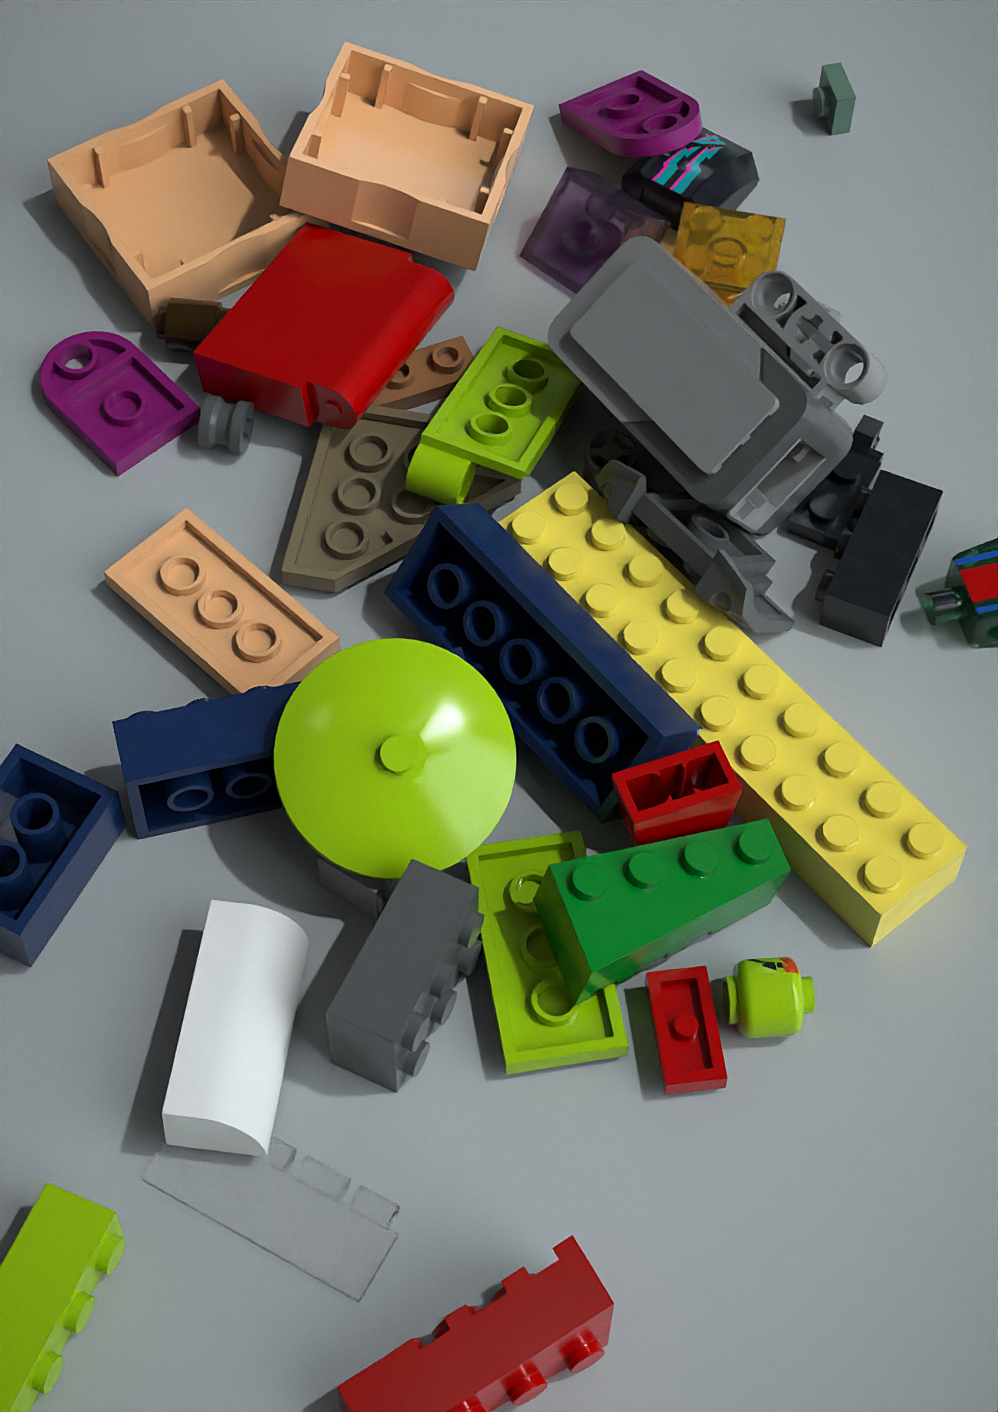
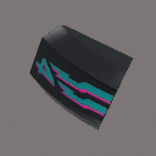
(702, 172)

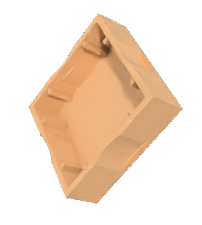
(406, 156)
(180, 200)

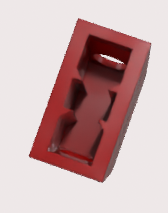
(677, 794)

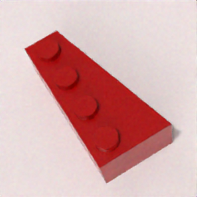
(497, 1352)

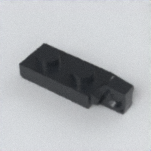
(832, 501)

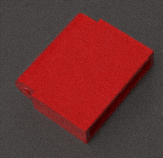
(323, 328)

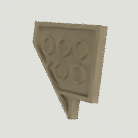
(357, 502)

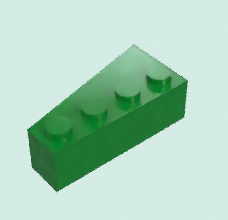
(652, 899)

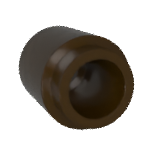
(188, 322)

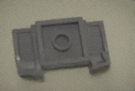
(713, 548)

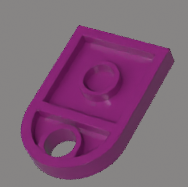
(635, 116)
(118, 401)

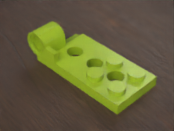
(456, 436)

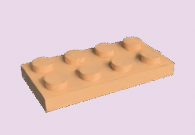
(220, 607)

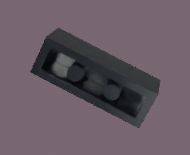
(877, 557)

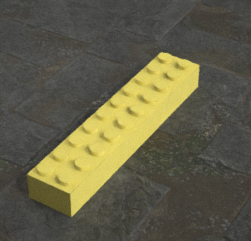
(829, 801)

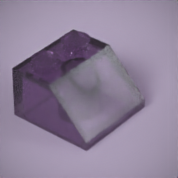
(586, 226)

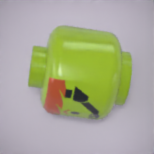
(767, 997)

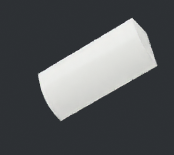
(235, 1030)

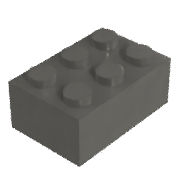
(405, 976)

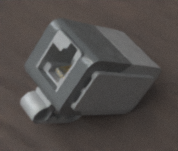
(715, 381)

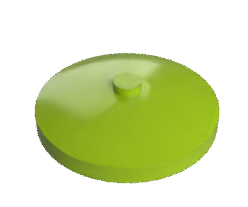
(394, 758)

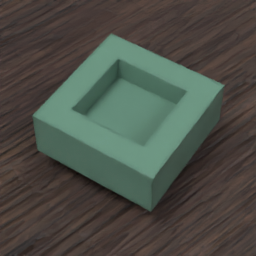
(834, 99)

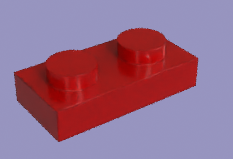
(685, 1030)

